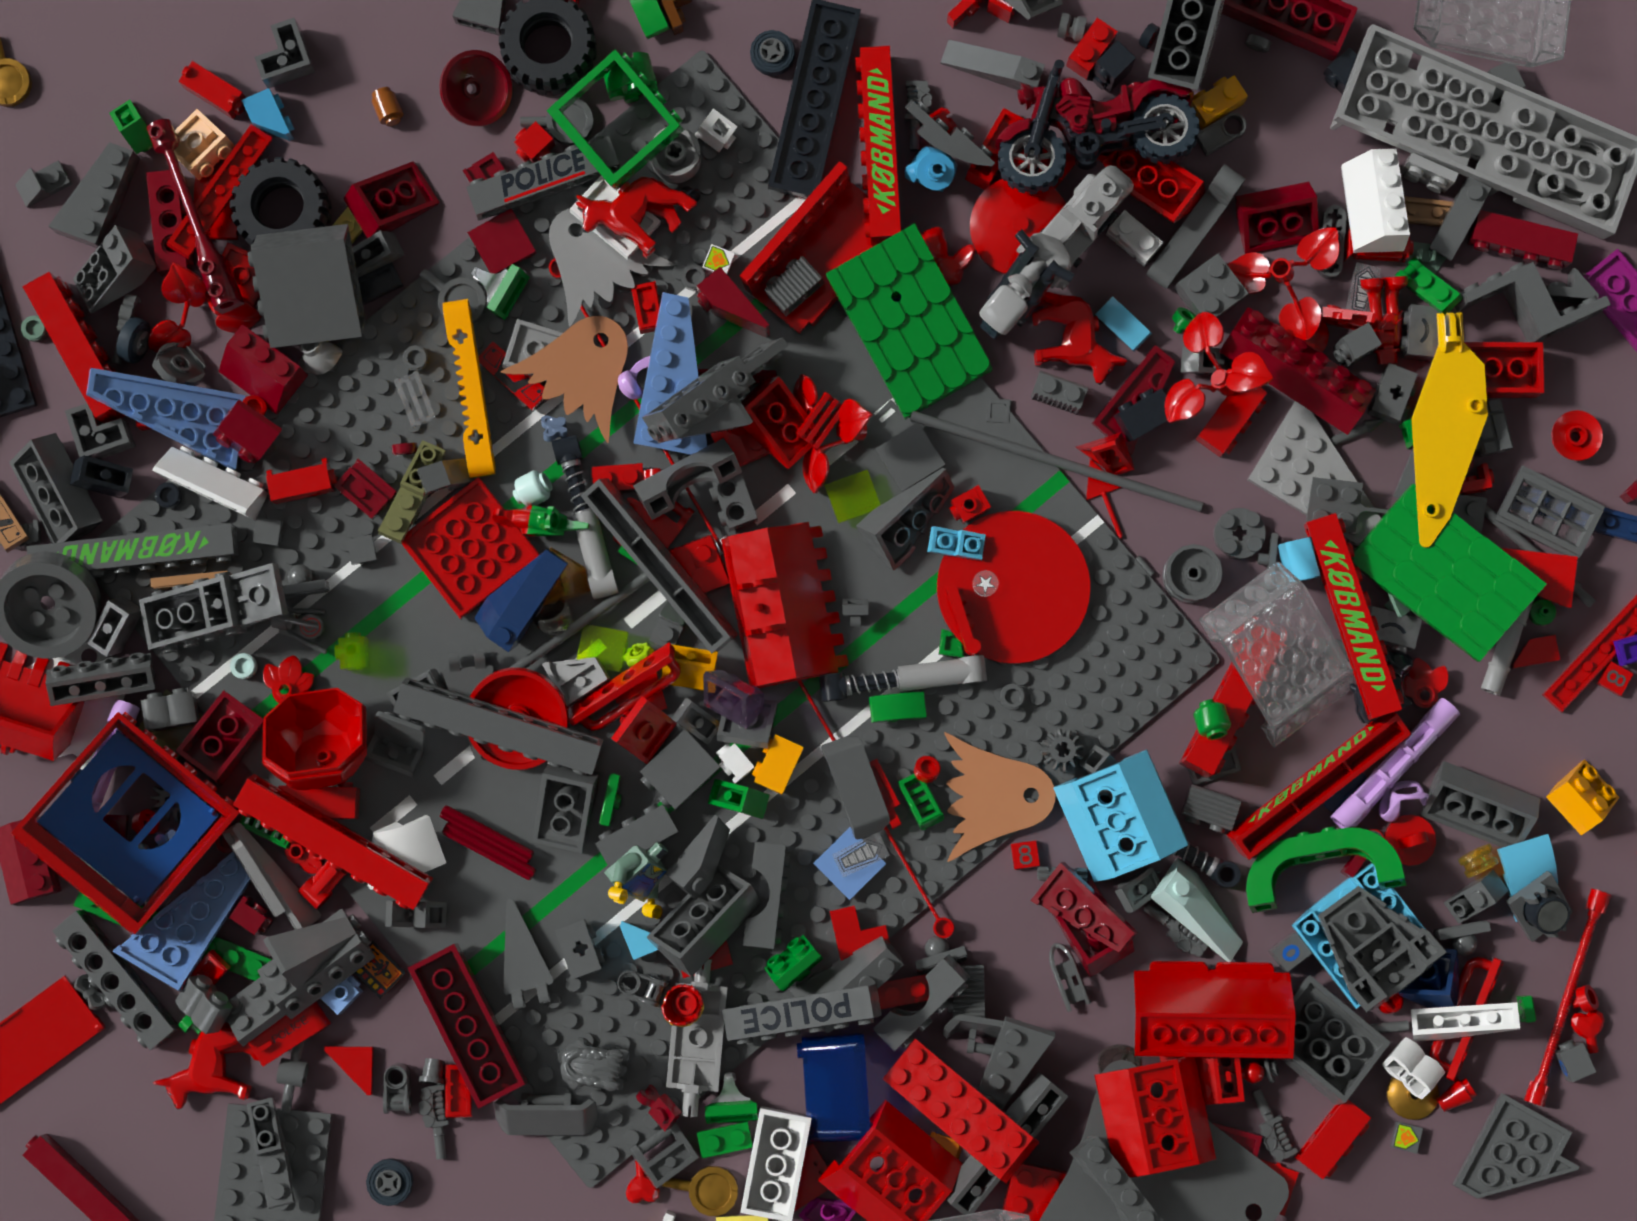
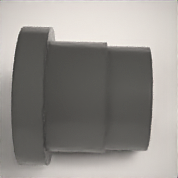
(433, 1072)

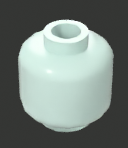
(532, 488)

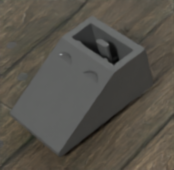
(114, 268)

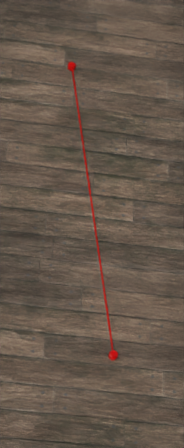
(942, 926)

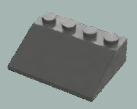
(1331, 1042)

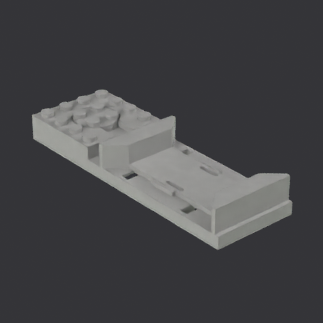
(1523, 146)

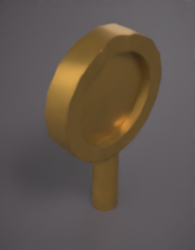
(14, 81)
(710, 1191)

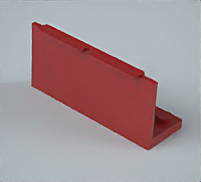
(826, 233)
(1214, 1012)

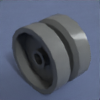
(1177, 578)

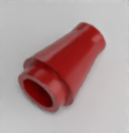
(1456, 1095)

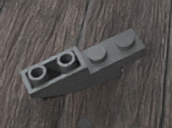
(956, 143)
(272, 1153)

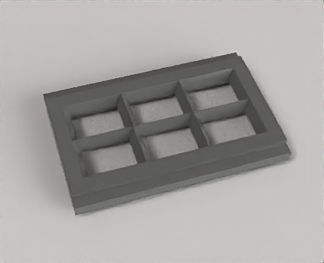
(1549, 513)

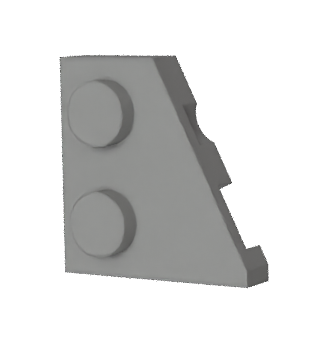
(577, 677)

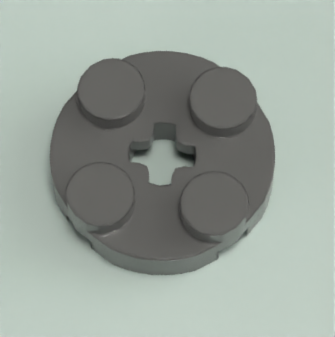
(171, 356)
(1249, 522)

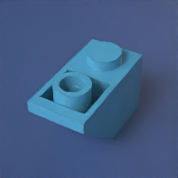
(266, 114)

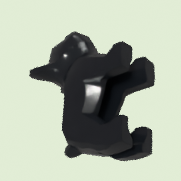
(1402, 664)

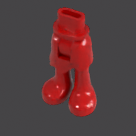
(1389, 326)

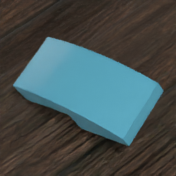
(1123, 324)
(956, 543)

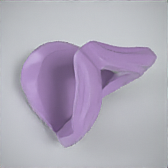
(628, 382)
(1390, 803)

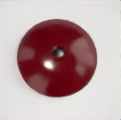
(490, 88)

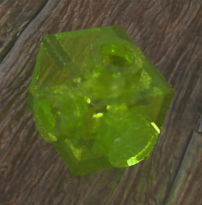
(353, 652)

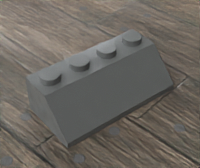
(45, 478)
(1480, 806)
(702, 925)

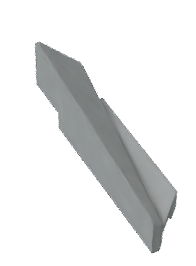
(269, 879)

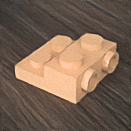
(201, 145)

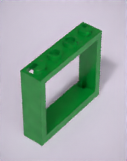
(646, 154)

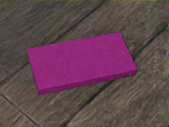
(1618, 281)

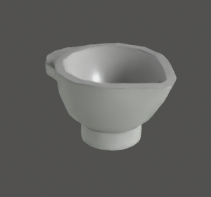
(319, 357)

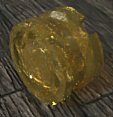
(1478, 860)

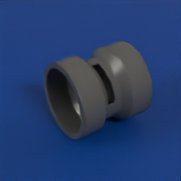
(1071, 27)

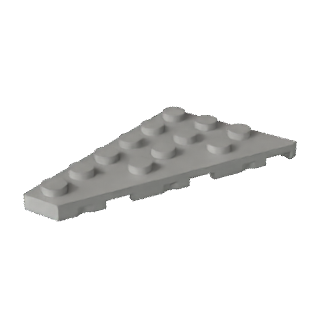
(1296, 456)

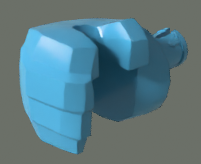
(932, 169)

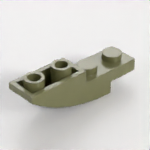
(410, 496)

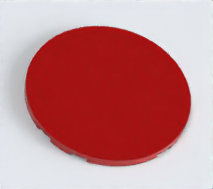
(1039, 589)

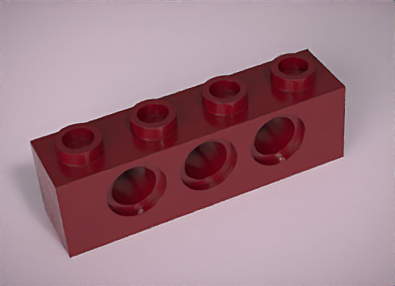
(159, 185)

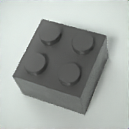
(1211, 288)

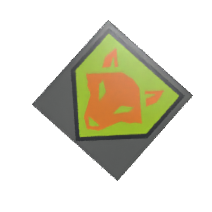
(1406, 1137)

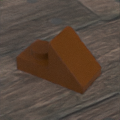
(674, 15)

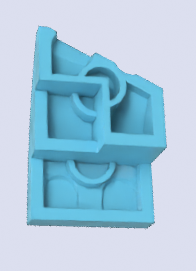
(1526, 862)

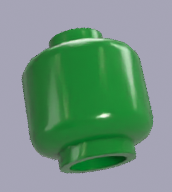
(1212, 719)

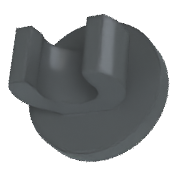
(1270, 1069)

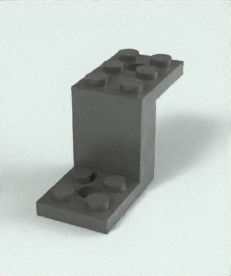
(1531, 302)

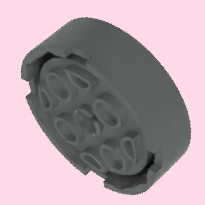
(36, 627)

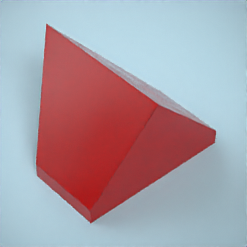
(1109, 453)

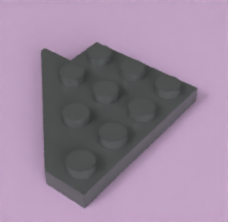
(1513, 1151)

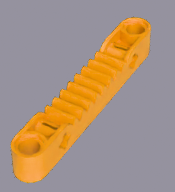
(457, 320)

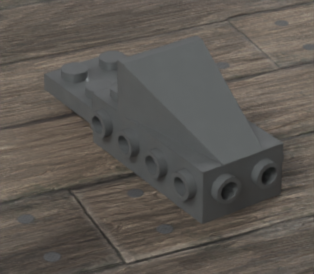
(712, 399)
(212, 608)
(302, 970)

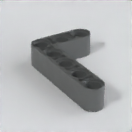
(1196, 226)

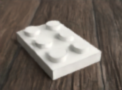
(603, 191)

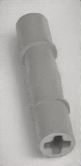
(1503, 655)

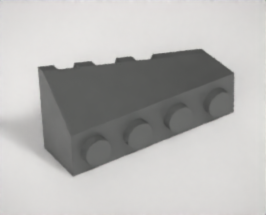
(866, 966)

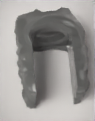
(593, 1066)

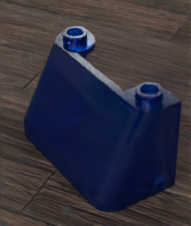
(835, 1086)

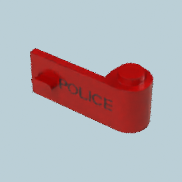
(288, 1033)

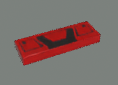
(492, 360)

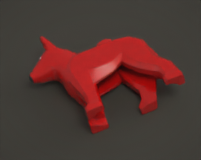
(629, 209)
(1078, 338)
(208, 1068)

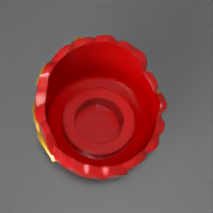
(682, 1005)

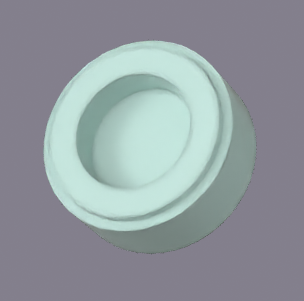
(243, 666)

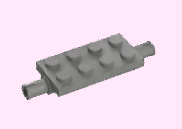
(697, 1048)

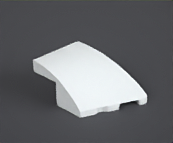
(412, 843)

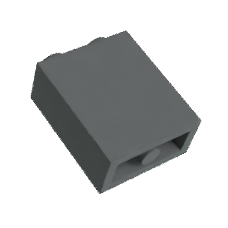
(679, 770)

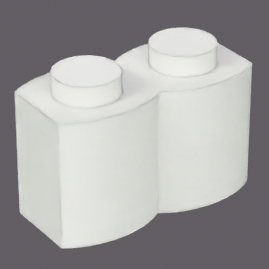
(1413, 1068)

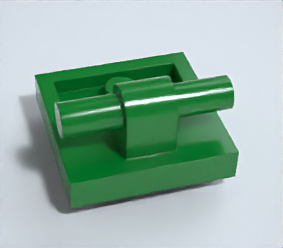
(793, 963)

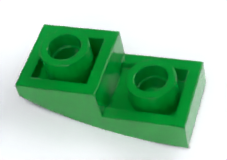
(650, 17)
(897, 707)

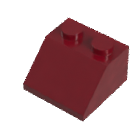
(246, 432)

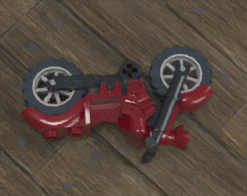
(1135, 119)

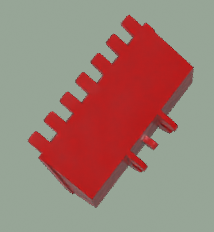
(782, 604)
(26, 712)

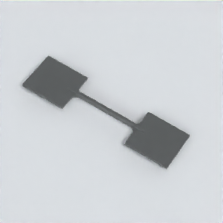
(1344, 499)

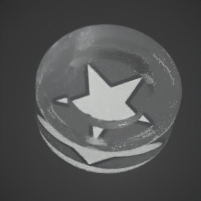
(985, 583)

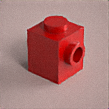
(533, 143)

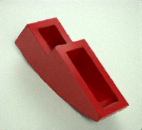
(984, 175)

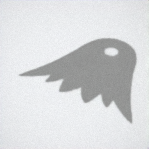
(592, 264)

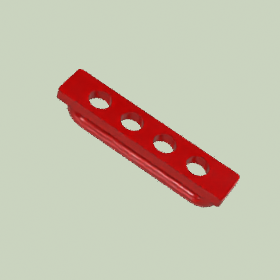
(620, 684)
(1494, 968)

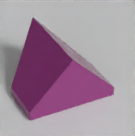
(827, 1210)

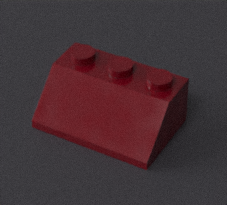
(1276, 216)
(260, 369)
(23, 871)

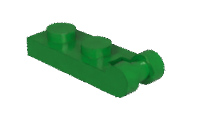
(1430, 287)

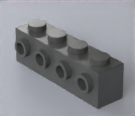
(100, 679)

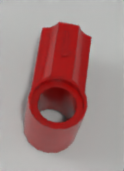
(319, 886)

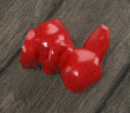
(950, 266)

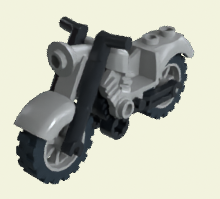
(1048, 255)

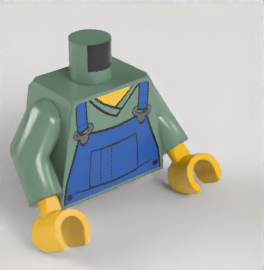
(639, 876)

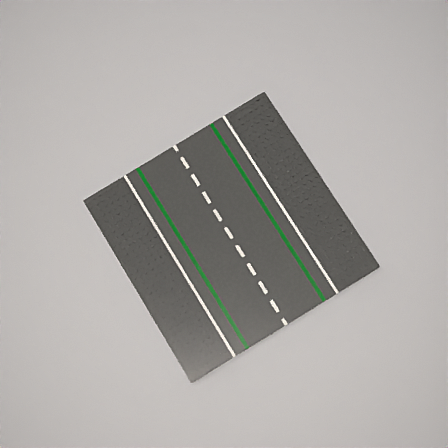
(1102, 684)

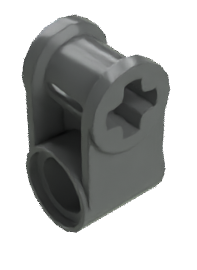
(644, 987)
(397, 1095)

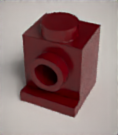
(251, 916)

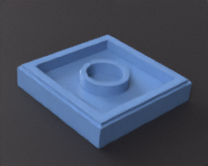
(854, 882)

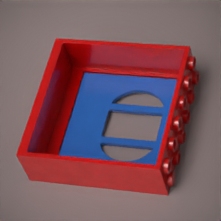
(121, 862)

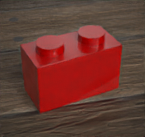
(1091, 48)

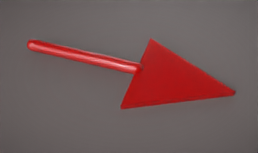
(1097, 488)

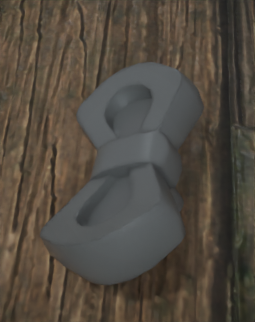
(95, 998)

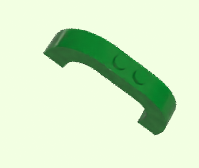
(1316, 847)

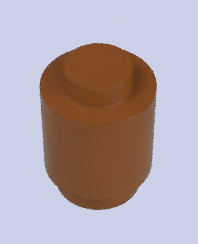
(387, 106)

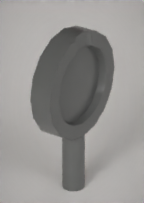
(577, 113)
(457, 290)

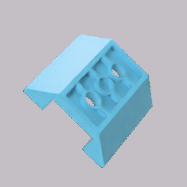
(1137, 812)
(1312, 932)

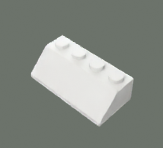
(1375, 202)
(211, 482)
(776, 1164)

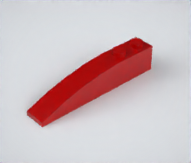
(1158, 185)

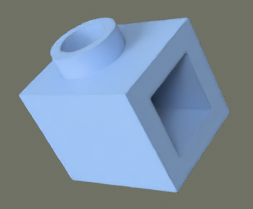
(343, 995)

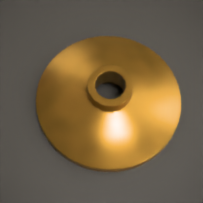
(1406, 1107)

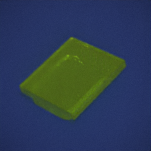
(852, 496)
(604, 643)

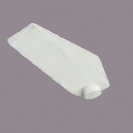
(1463, 1021)

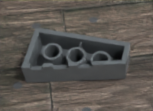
(98, 197)

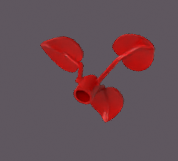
(1317, 249)
(187, 287)
(1247, 371)
(851, 427)

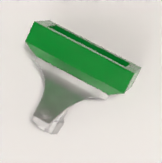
(501, 288)
(730, 1105)

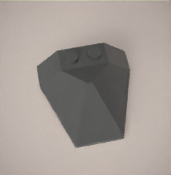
(1376, 947)

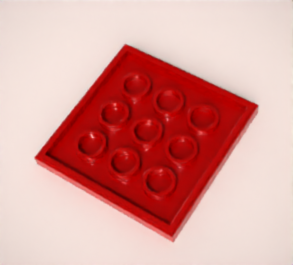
(466, 549)

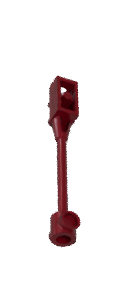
(212, 265)

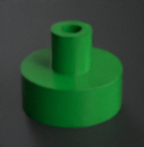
(1182, 318)
(1537, 615)
(186, 1025)

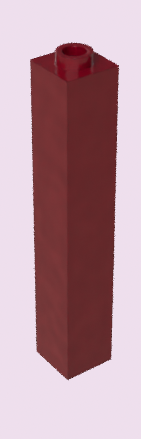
(74, 1181)

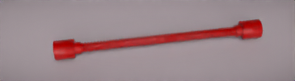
(1596, 905)

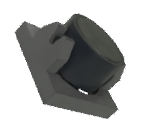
(1545, 910)

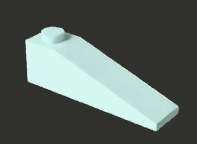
(1192, 904)

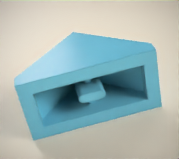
(637, 940)

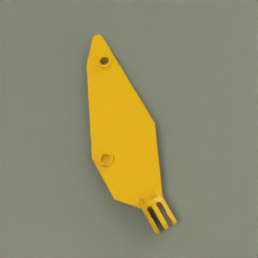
(1446, 425)

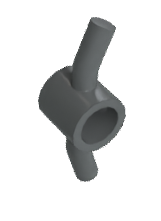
(292, 1074)

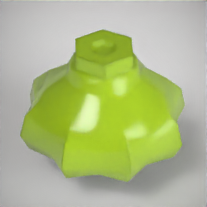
(637, 653)

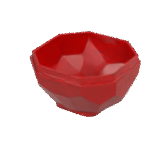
(313, 728)

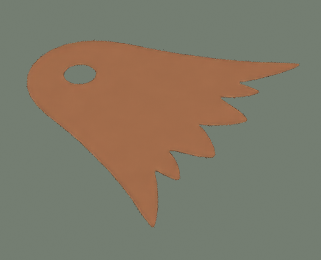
(580, 368)
(994, 796)

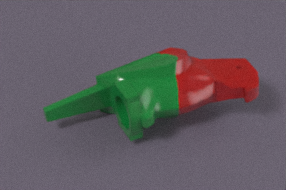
(537, 521)

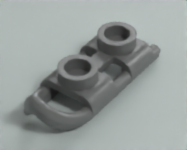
(1065, 971)

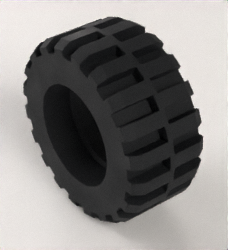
(555, 75)
(270, 177)

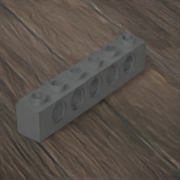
(162, 1025)

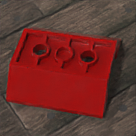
(1139, 1121)
(909, 1162)

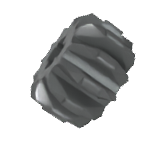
(1070, 747)

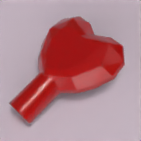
(1588, 1027)
(641, 1188)

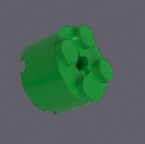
(622, 87)

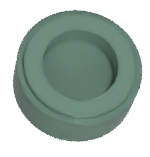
(33, 329)

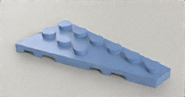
(669, 370)
(170, 408)
(184, 929)

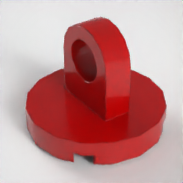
(1412, 839)

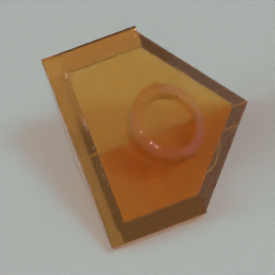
(571, 583)

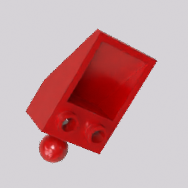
(1215, 1075)

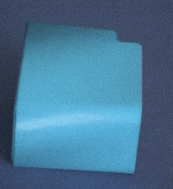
(1299, 558)

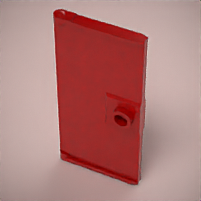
(43, 1034)

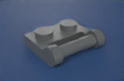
(668, 1161)

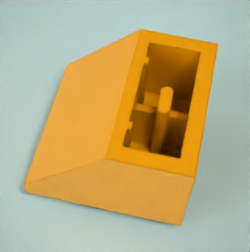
(1583, 797)

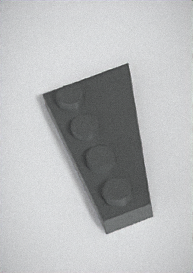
(1012, 1059)

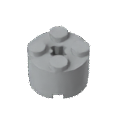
(681, 168)

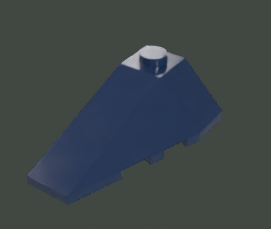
(513, 606)

